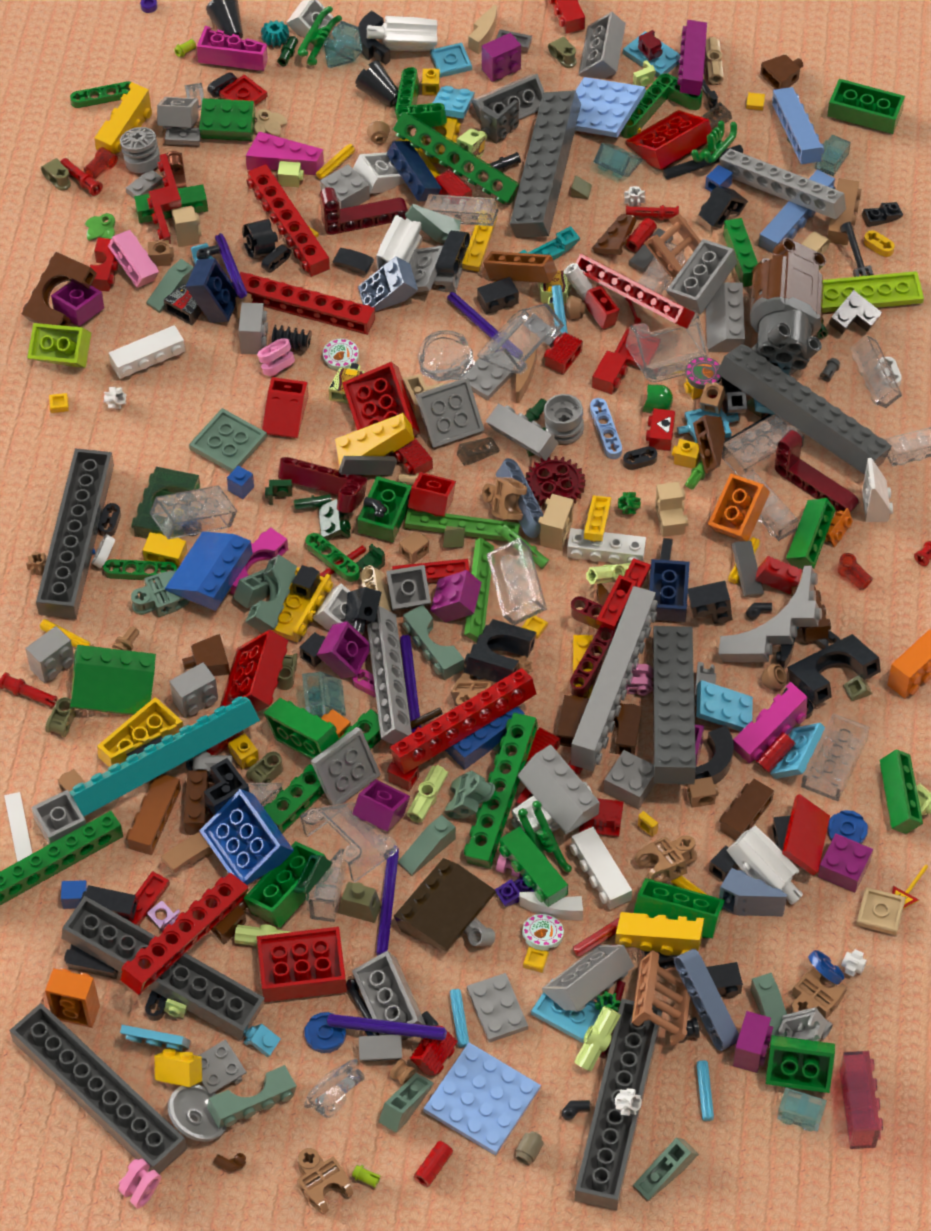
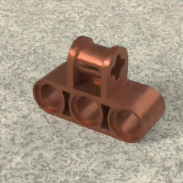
(176, 163)

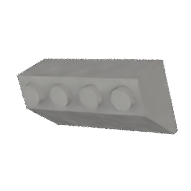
(602, 47)
(526, 91)
(702, 275)
(725, 318)
(559, 790)
(589, 977)
(387, 991)

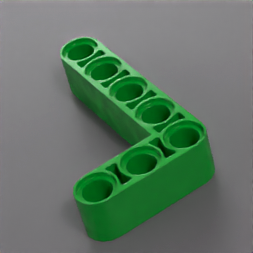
(663, 88)
(431, 114)

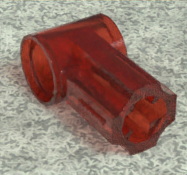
(102, 160)
(854, 571)

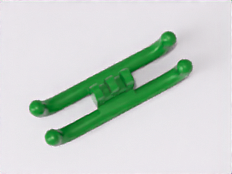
(317, 36)
(715, 143)
(543, 837)

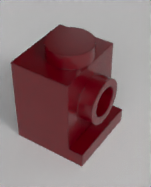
(650, 45)

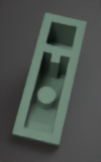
(433, 223)
(173, 279)
(252, 589)
(428, 845)
(769, 1000)
(404, 1102)
(666, 1168)

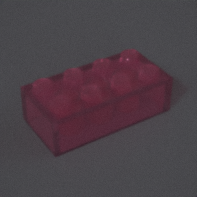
(859, 1099)

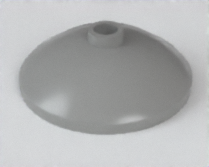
(190, 1114)

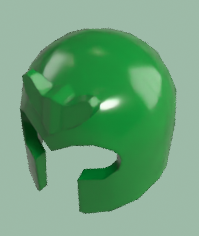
(658, 397)

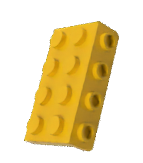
(300, 610)

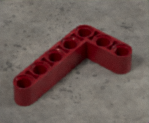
(357, 217)
(807, 477)
(348, 487)
(597, 645)

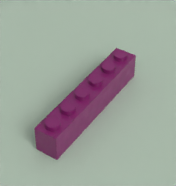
(692, 57)

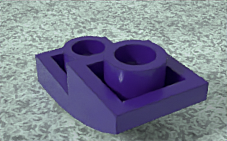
(510, 891)

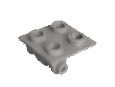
(220, 1067)

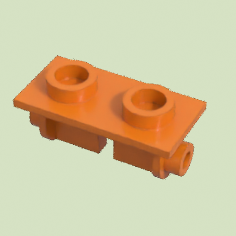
(839, 525)

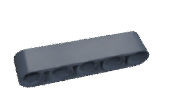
(527, 503)
(706, 999)

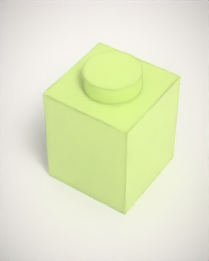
(290, 174)

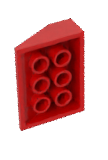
(670, 138)
(378, 397)
(256, 670)
(301, 964)

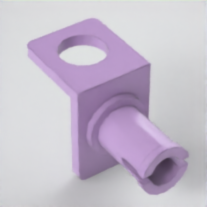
(170, 919)

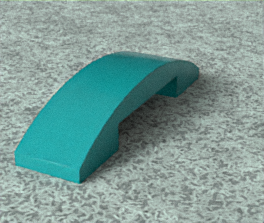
(561, 244)

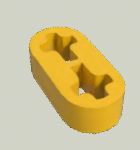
(878, 243)

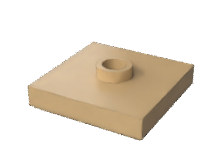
(880, 911)

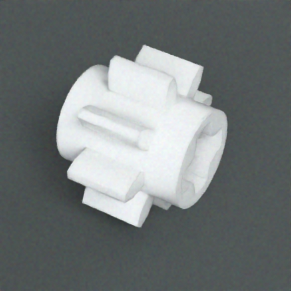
(634, 196)
(115, 397)
(854, 962)
(628, 1102)

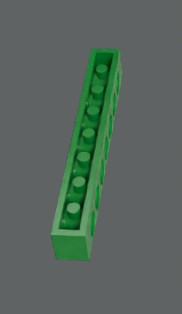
(408, 121)
(312, 792)
(485, 854)
(59, 856)

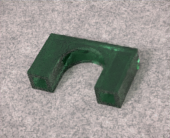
(161, 483)

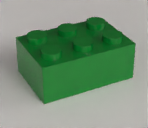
(227, 119)
(396, 499)
(800, 1064)

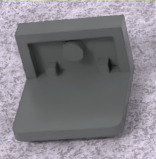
(499, 125)

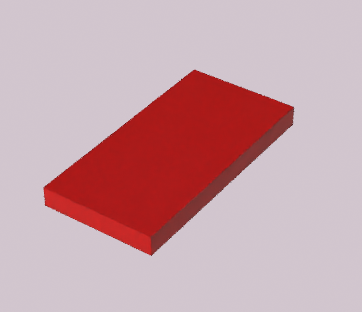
(806, 834)

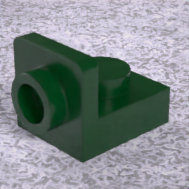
(278, 488)
(374, 558)

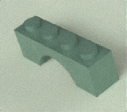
(279, 576)
(445, 659)
(228, 1107)

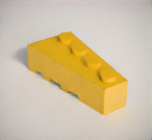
(130, 114)
(376, 438)
(144, 726)
(659, 933)

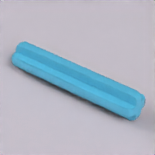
(559, 305)
(459, 1017)
(705, 1090)

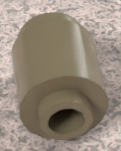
(529, 1148)

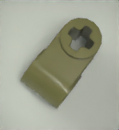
(563, 52)
(56, 174)
(289, 667)
(60, 720)
(264, 772)

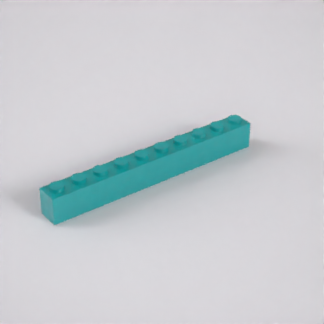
(164, 755)

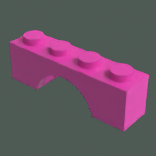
(264, 548)

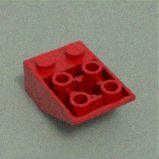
(285, 407)

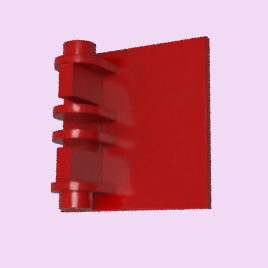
(608, 820)

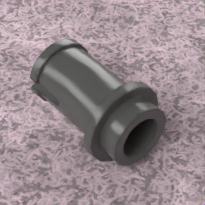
(832, 366)

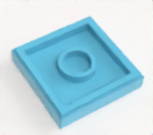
(451, 59)

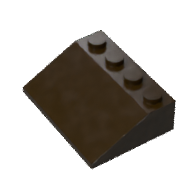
(443, 905)

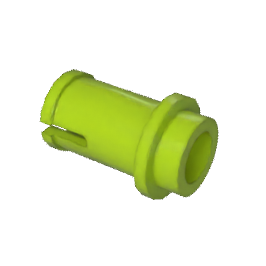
(184, 48)
(365, 1176)

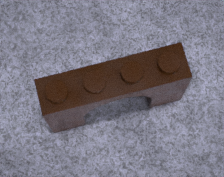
(59, 270)
(626, 723)

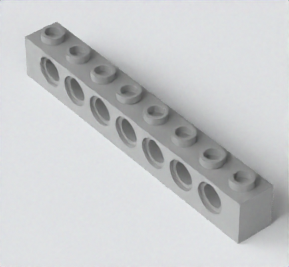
(784, 184)
(389, 677)

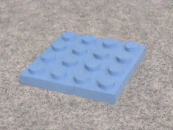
(606, 105)
(482, 1098)

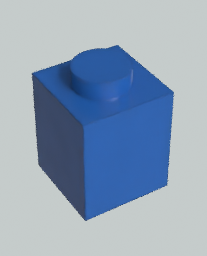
(719, 176)
(240, 482)
(72, 892)

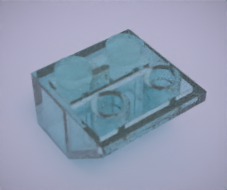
(342, 45)
(323, 693)

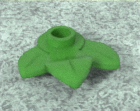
(98, 228)

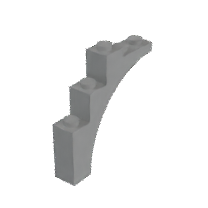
(781, 629)

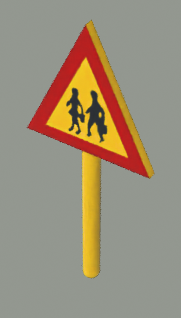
(909, 898)

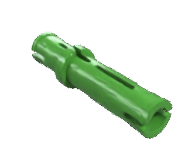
(540, 560)

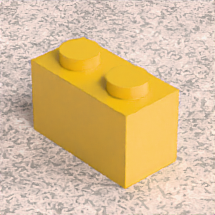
(164, 550)
(178, 1067)

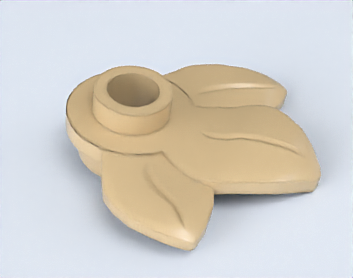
(270, 124)

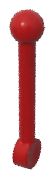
(636, 320)

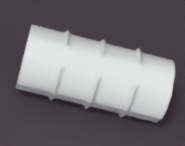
(578, 279)

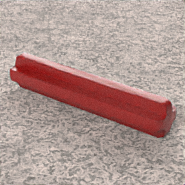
(596, 938)

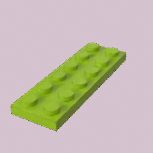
(879, 290)

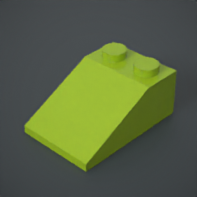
(59, 344)

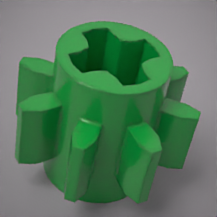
(629, 503)
(608, 1000)

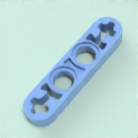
(606, 428)

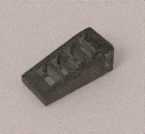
(719, 108)
(466, 453)

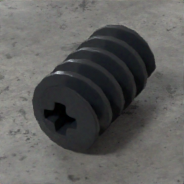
(296, 340)

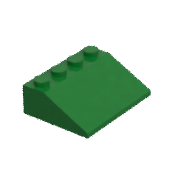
(111, 679)

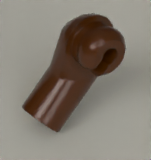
(230, 1164)

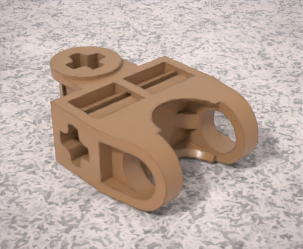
(505, 497)
(467, 688)
(668, 857)
(812, 994)
(321, 1178)

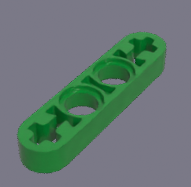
(102, 92)
(335, 555)
(139, 573)

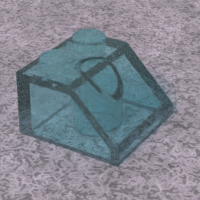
(617, 160)

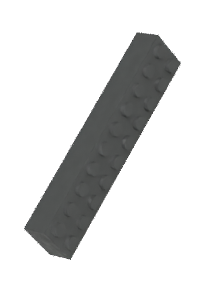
(545, 164)
(803, 408)
(75, 534)
(673, 705)
(186, 981)
(98, 1089)
(610, 1132)

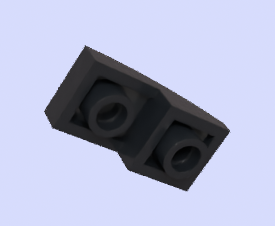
(884, 214)
(354, 260)
(785, 654)

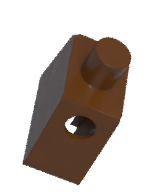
(781, 71)
(211, 653)
(226, 928)

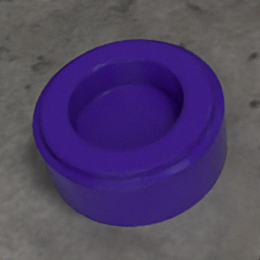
(148, 6)

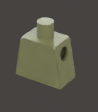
(360, 902)

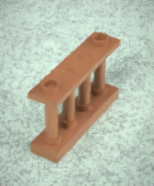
(663, 254)
(646, 998)

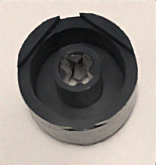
(259, 238)

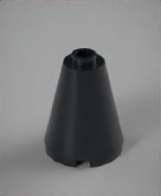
(226, 16)
(378, 84)

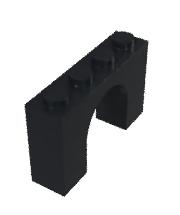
(503, 637)
(845, 652)
(118, 902)

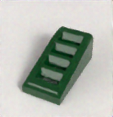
(312, 873)

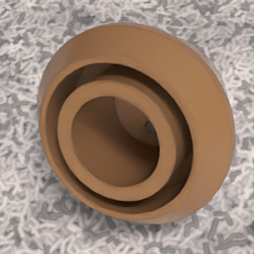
(378, 131)
(574, 307)
(774, 677)

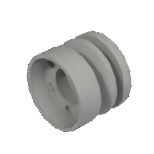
(140, 149)
(564, 418)

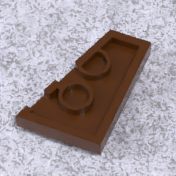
(615, 236)

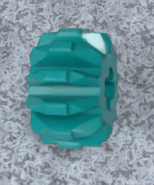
(275, 33)

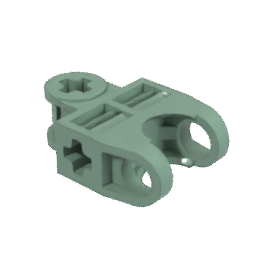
(155, 596)
(469, 792)

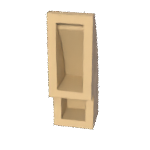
(483, 30)

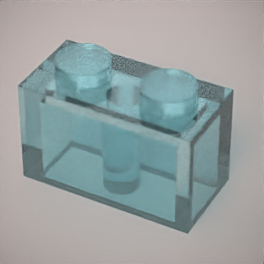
(834, 155)
(801, 1110)

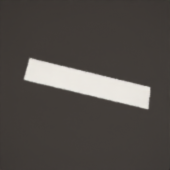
(18, 825)

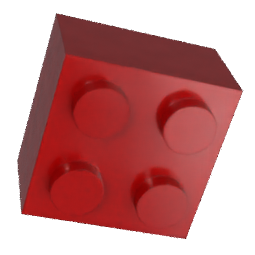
(431, 494)

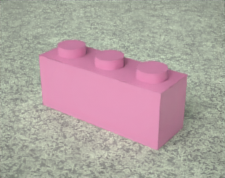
(133, 258)

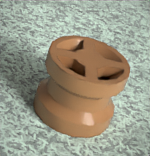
(402, 1072)

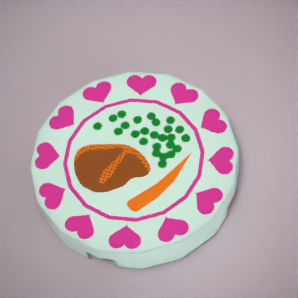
(340, 353)
(543, 932)

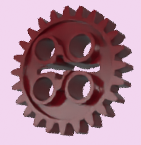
(548, 477)

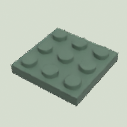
(227, 440)

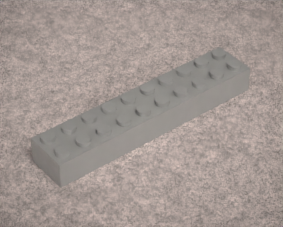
(613, 679)

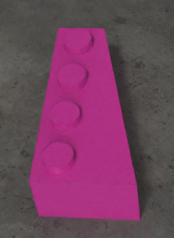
(231, 51)
(273, 149)
(770, 723)

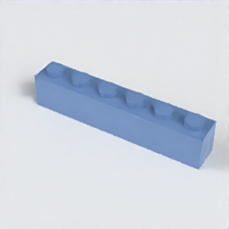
(797, 125)
(791, 218)

